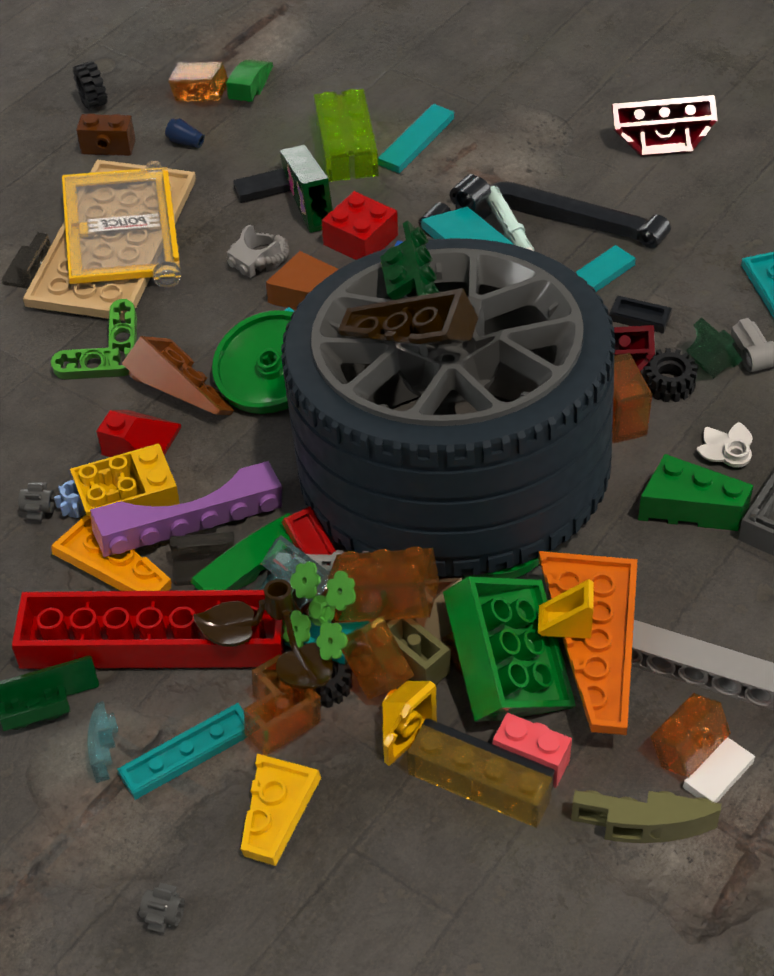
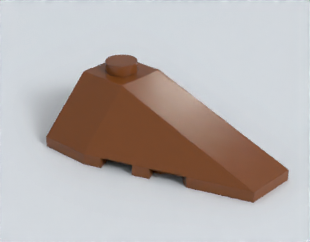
(169, 369)

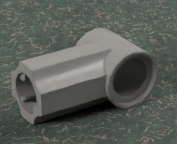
(754, 348)

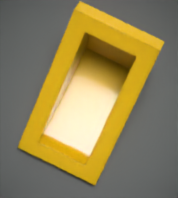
(568, 613)

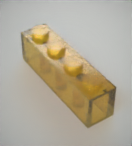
(479, 776)

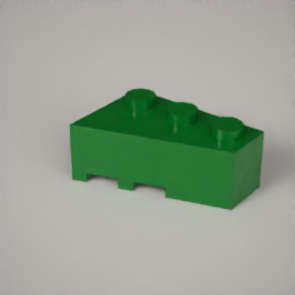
(694, 495)

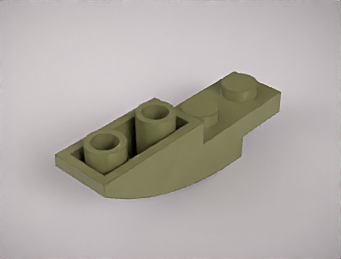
(659, 820)

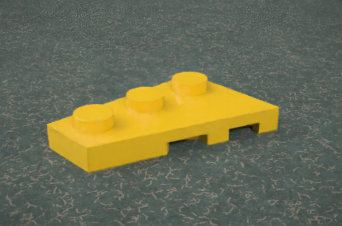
(276, 806)

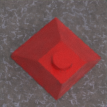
(130, 430)

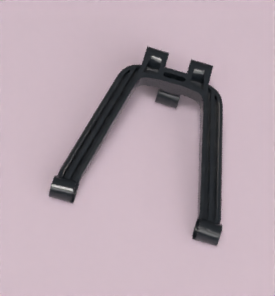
(474, 191)

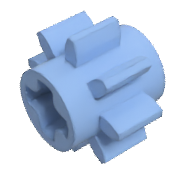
(69, 500)

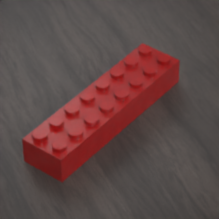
(136, 630)

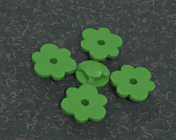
(321, 609)

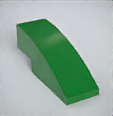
(248, 79)

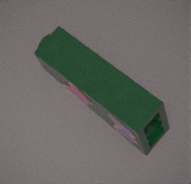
(308, 185)

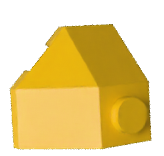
(404, 714)

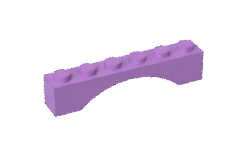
(131, 526)

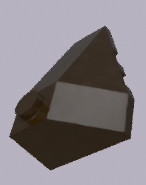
(421, 319)

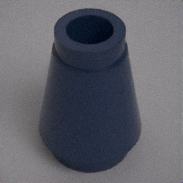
(182, 133)

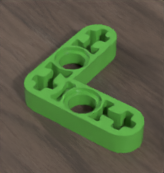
(109, 356)

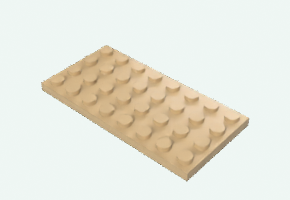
(51, 283)

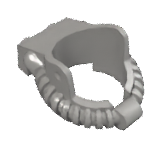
(247, 260)

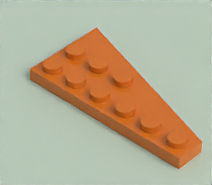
(604, 660)

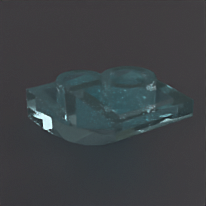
(100, 740)

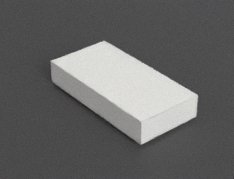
(719, 771)

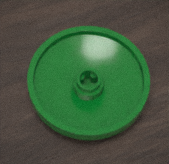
(250, 365)

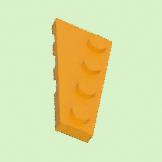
(123, 571)

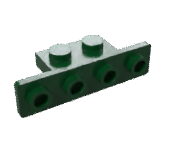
(408, 265)
(44, 692)

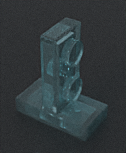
(282, 561)

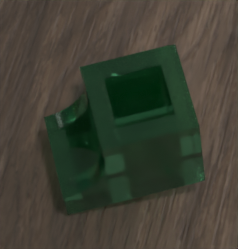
(713, 349)

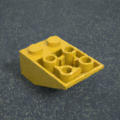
(131, 477)

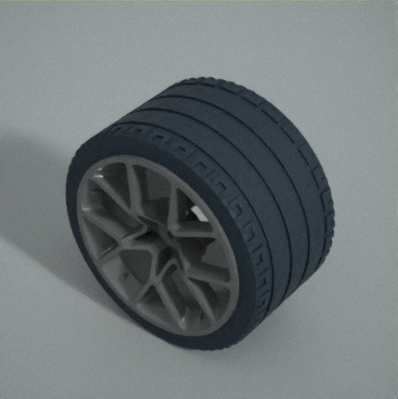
(472, 484)

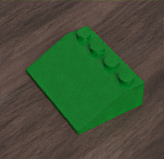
(500, 648)

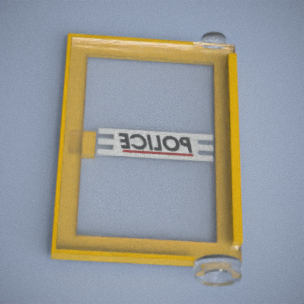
(121, 226)

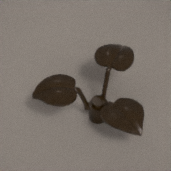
(232, 624)

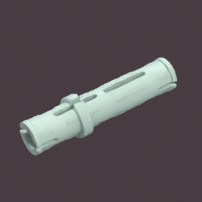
(512, 229)

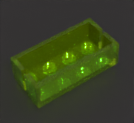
(345, 131)

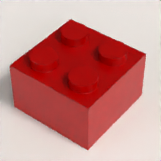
(359, 226)

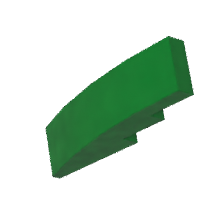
(241, 562)

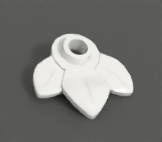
(727, 448)

